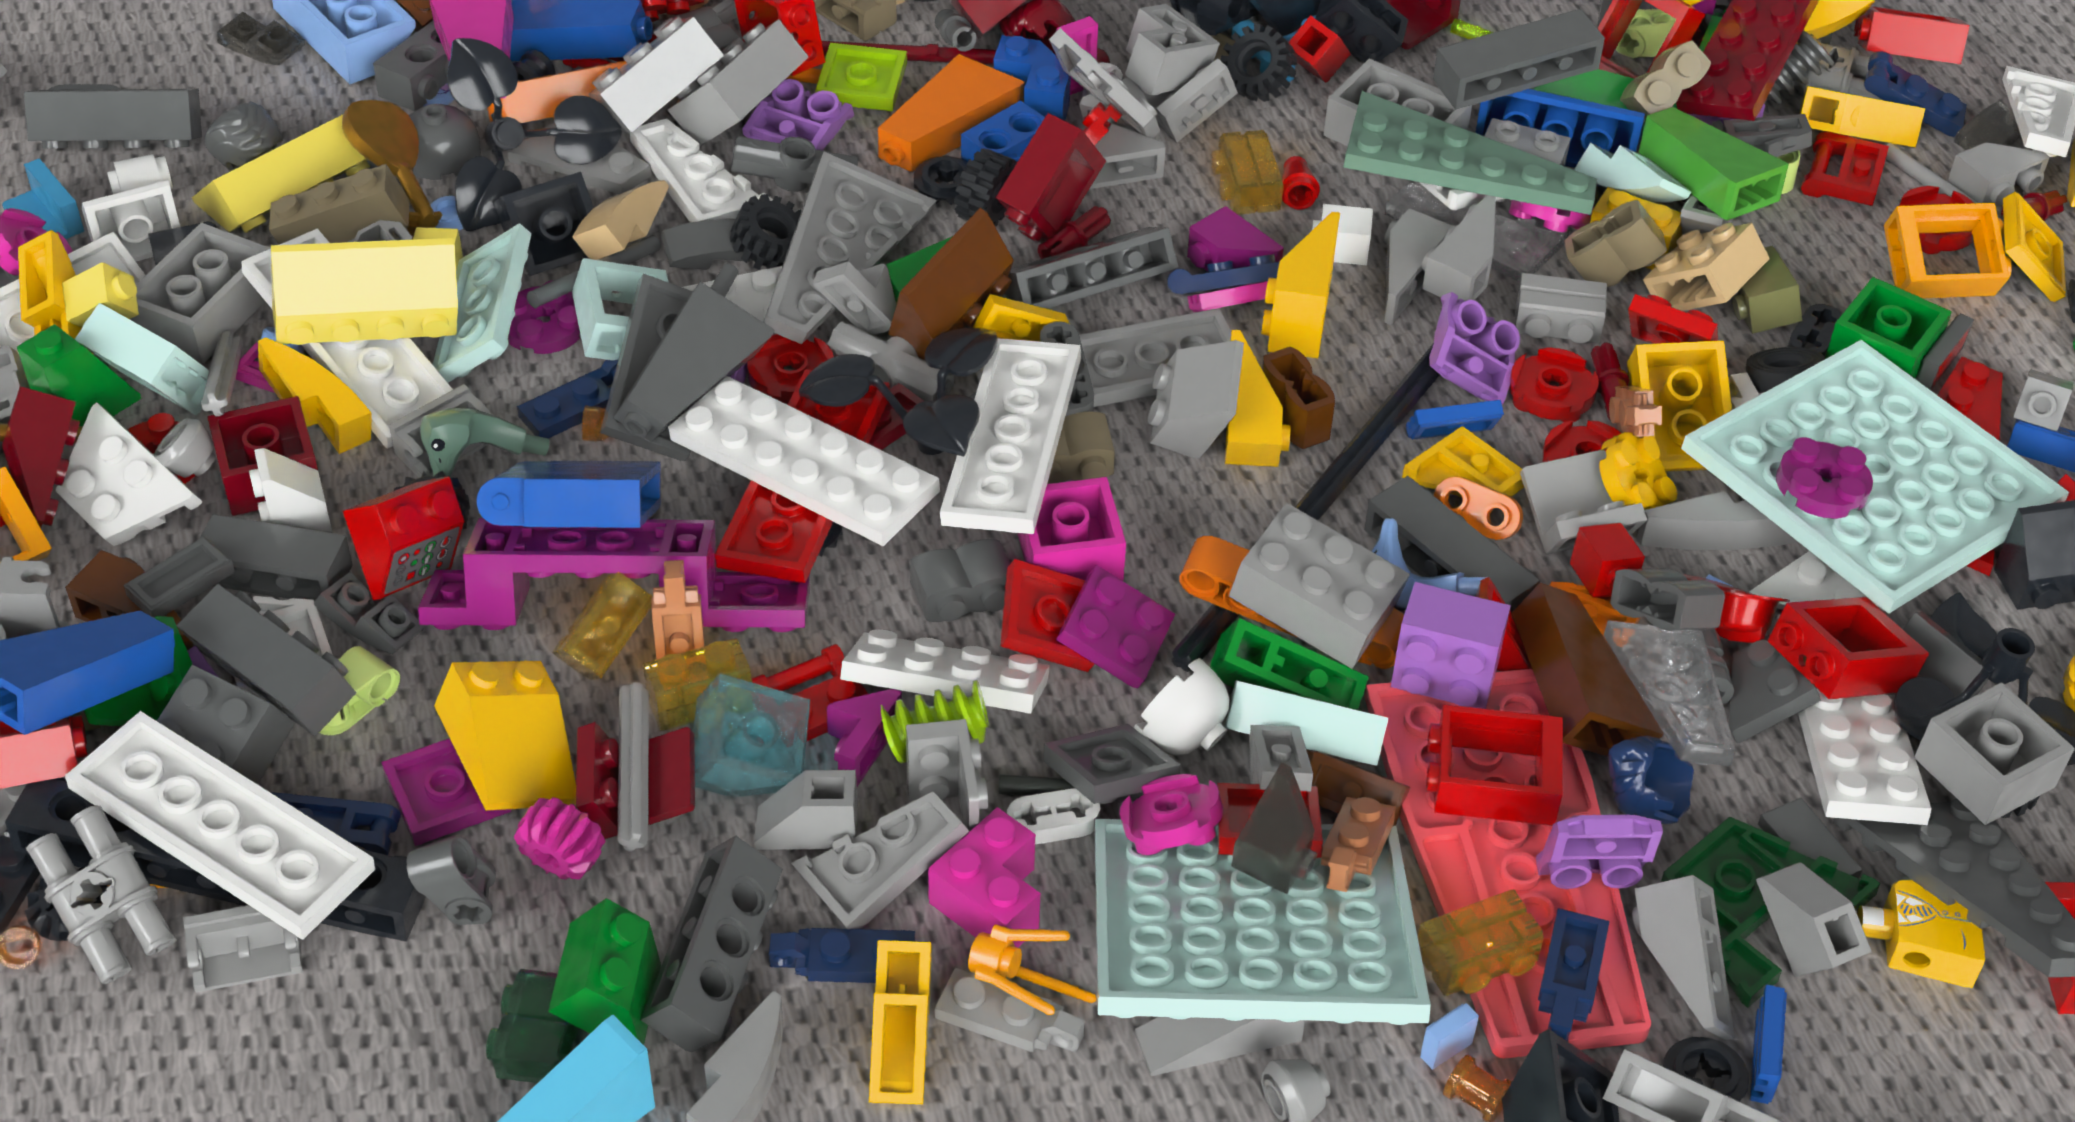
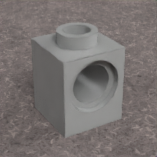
(2043, 400)

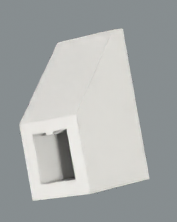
(290, 492)

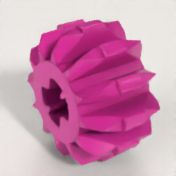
(559, 838)

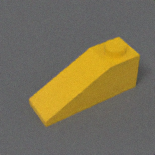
(1256, 431)

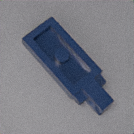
(832, 952)
(1572, 969)

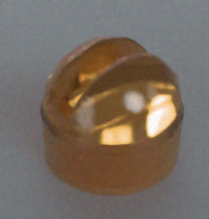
(592, 423)
(21, 957)

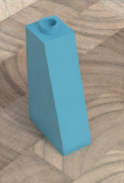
(596, 1082)

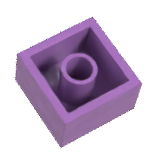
(1449, 646)

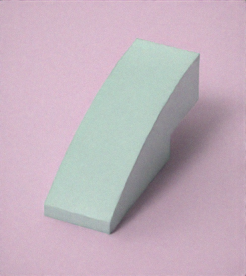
(1631, 173)
(1323, 725)

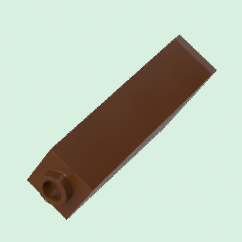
(1580, 673)

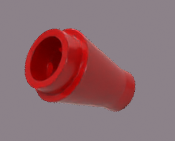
(1299, 184)

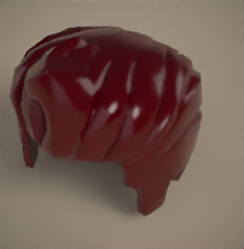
(1037, 20)

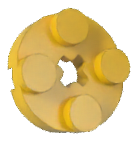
(1635, 472)

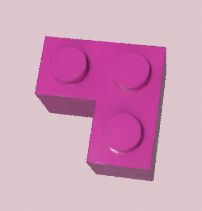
(983, 878)

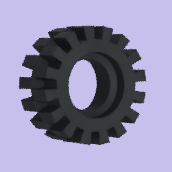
(1275, 74)
(982, 184)
(753, 241)

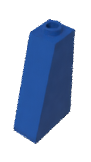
(578, 28)
(80, 666)

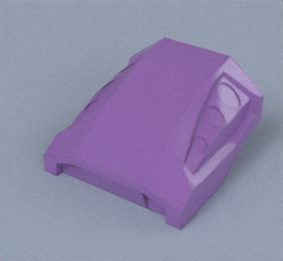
(798, 114)
(1474, 348)
(1602, 845)

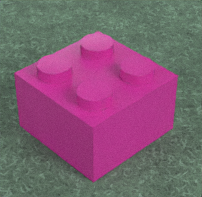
(1077, 530)

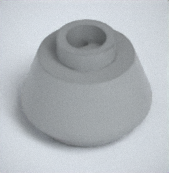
(186, 449)
(1295, 1089)

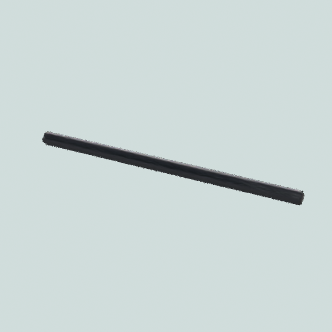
(1323, 493)

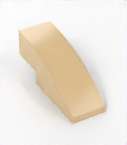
(620, 220)

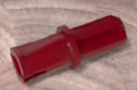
(2045, 203)
(1076, 233)
(1608, 372)

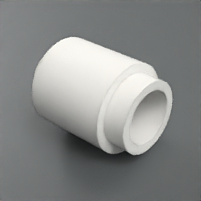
(138, 173)

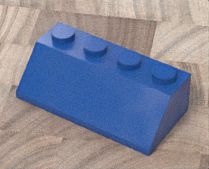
(1566, 116)

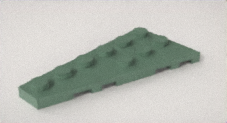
(1427, 150)

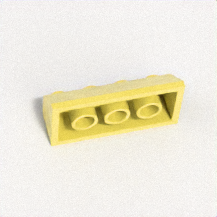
(299, 165)
(364, 290)

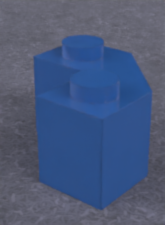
(1045, 80)

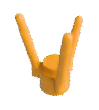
(996, 957)

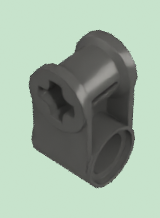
(453, 879)

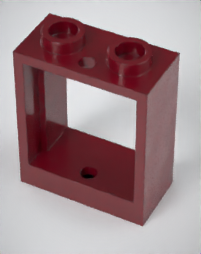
(1050, 179)

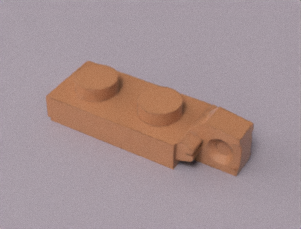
(1634, 410)
(676, 613)
(1356, 840)

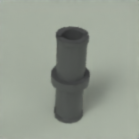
(955, 30)

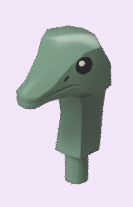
(453, 429)

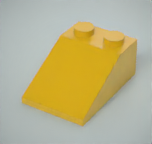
(1302, 291)
(1689, 385)
(508, 732)

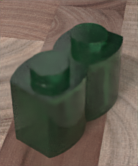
(529, 1036)

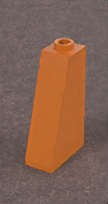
(944, 109)

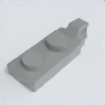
(1003, 1017)

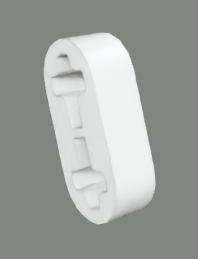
(1054, 816)

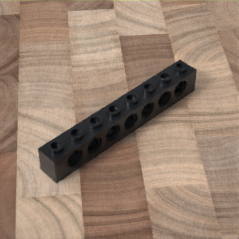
(48, 805)

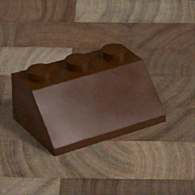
(953, 284)

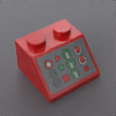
(406, 535)

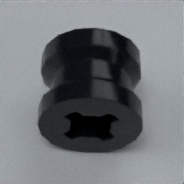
(533, 65)

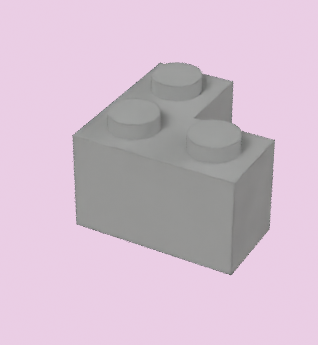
(1166, 50)

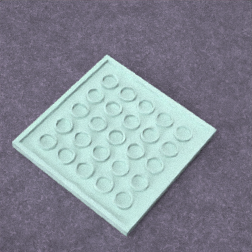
(1938, 478)
(1207, 941)

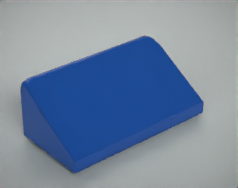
(2044, 444)

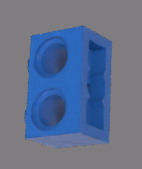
(1003, 133)

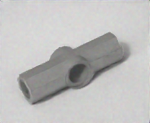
(893, 359)

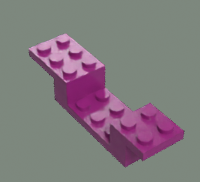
(503, 558)

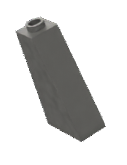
(698, 351)

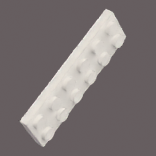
(383, 373)
(1016, 437)
(805, 460)
(221, 824)

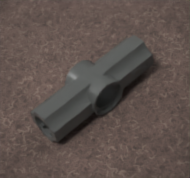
(788, 162)

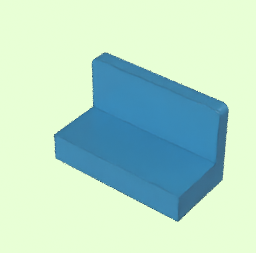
(48, 201)

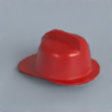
(1744, 614)

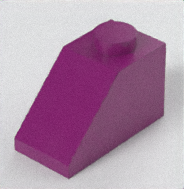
(1228, 238)

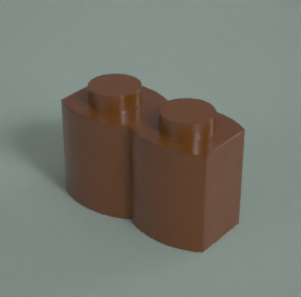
(1305, 397)

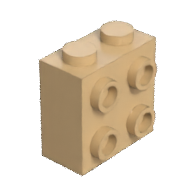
(1707, 266)

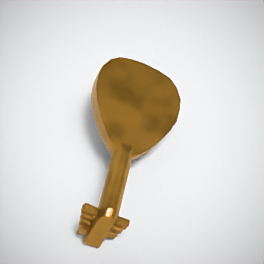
(389, 137)

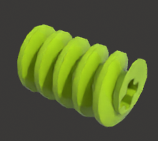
(961, 707)

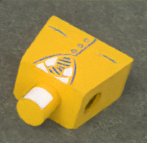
(1926, 935)

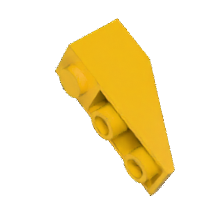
(1862, 116)

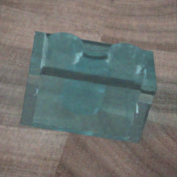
(748, 737)

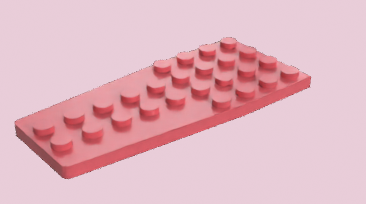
(1483, 857)

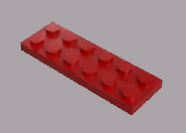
(772, 532)

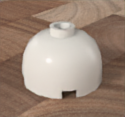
(1187, 712)

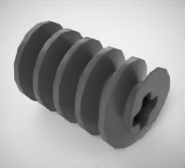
(1802, 58)

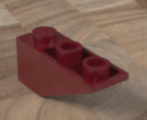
(34, 447)

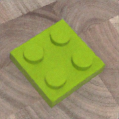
(863, 75)

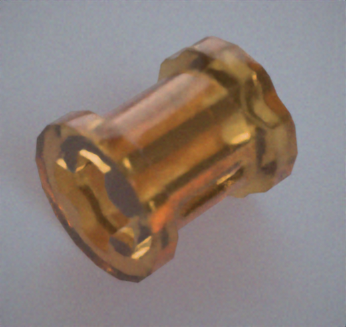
(1477, 1088)

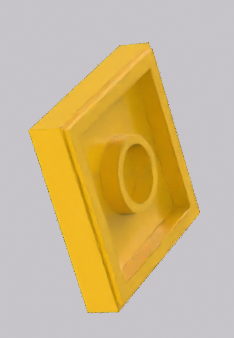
(2034, 247)

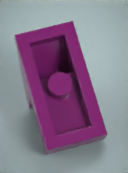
(860, 729)

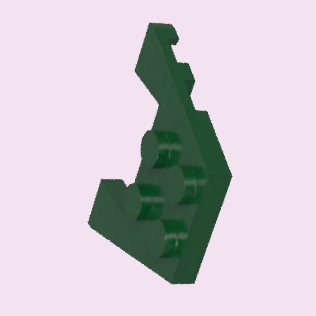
(1730, 864)

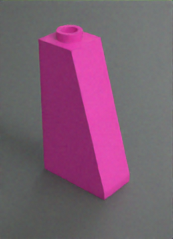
(474, 19)

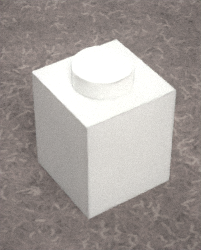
(1353, 233)

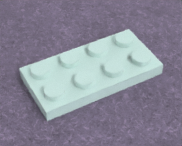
(486, 303)

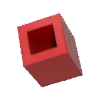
(1319, 49)
(1602, 552)

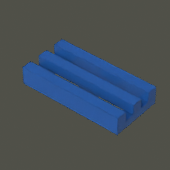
(1447, 419)
(1768, 1044)

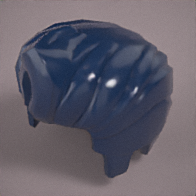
(1650, 779)

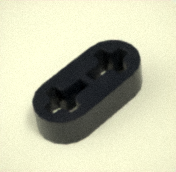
(1807, 332)

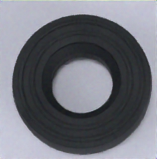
(1777, 365)

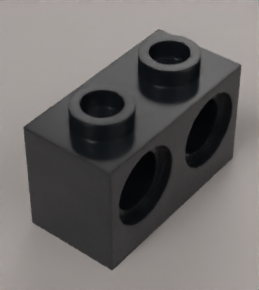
(1365, 26)

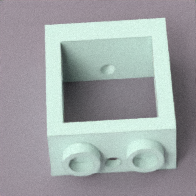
(596, 279)
(145, 357)

